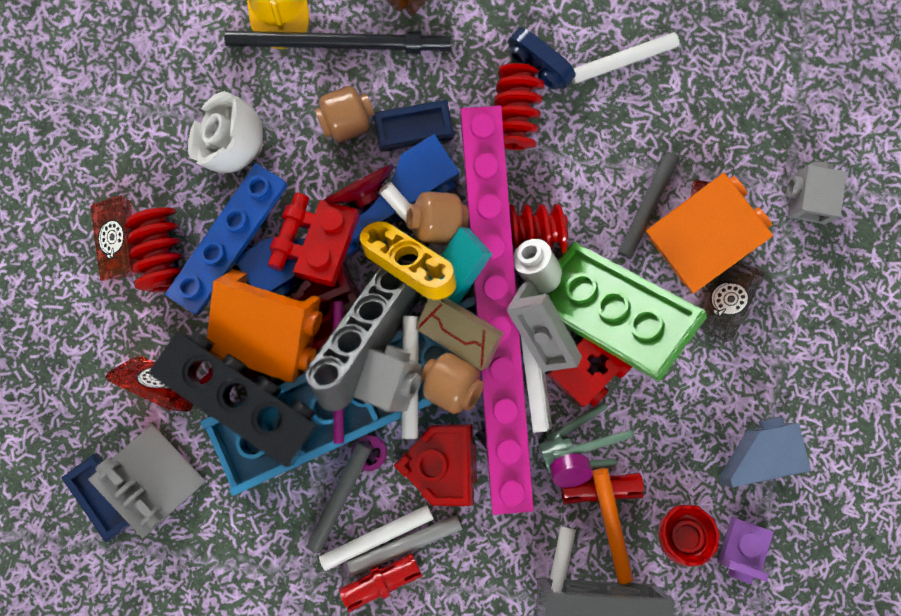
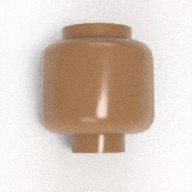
(344, 114)
(437, 217)
(452, 383)

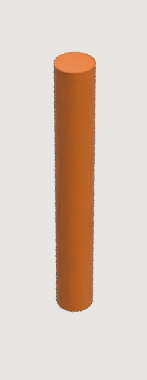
(612, 525)

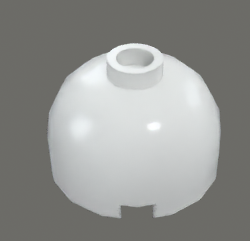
(227, 135)

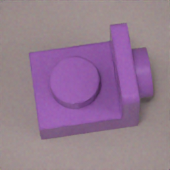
(745, 550)

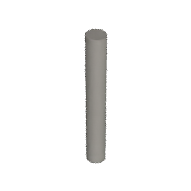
(404, 545)

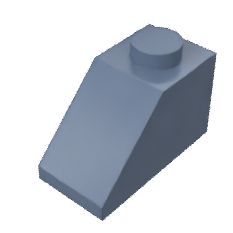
(767, 454)

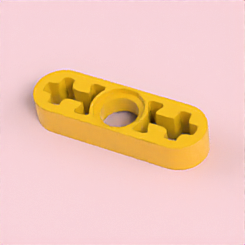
(413, 274)

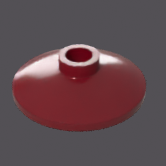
(363, 190)

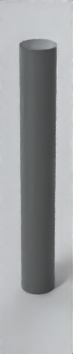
(648, 205)
(339, 497)

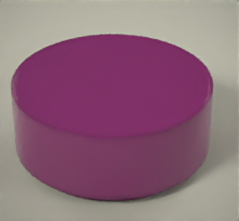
(571, 470)

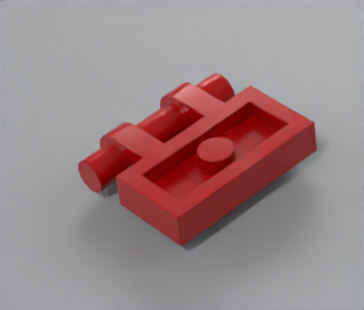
(325, 242)

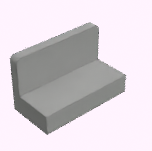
(543, 329)

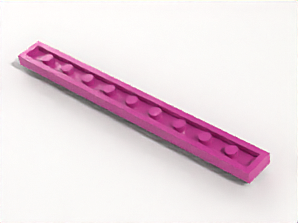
(493, 293)

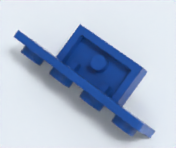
(227, 238)

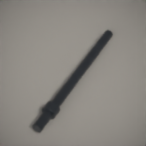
(412, 42)

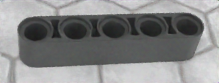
(366, 326)

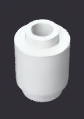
(538, 264)

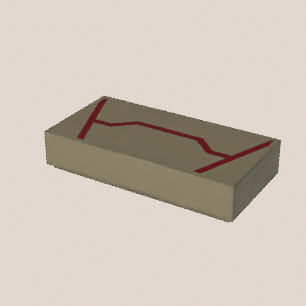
(460, 331)

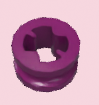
(375, 442)

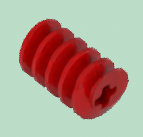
(515, 98)
(540, 226)
(153, 249)

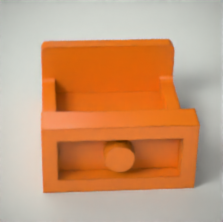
(710, 232)
(263, 327)

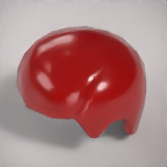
(688, 535)

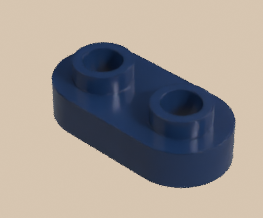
(551, 66)

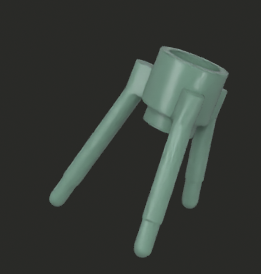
(556, 447)

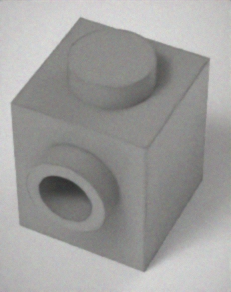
(816, 193)
(389, 379)

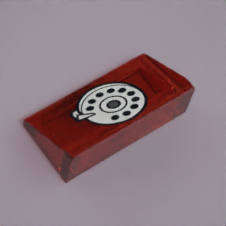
(112, 238)
(135, 378)

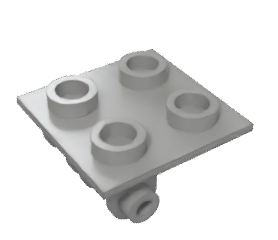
(146, 480)

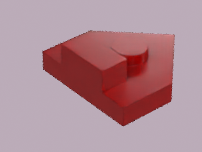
(443, 465)

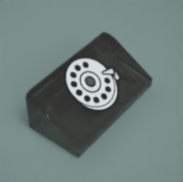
(729, 300)

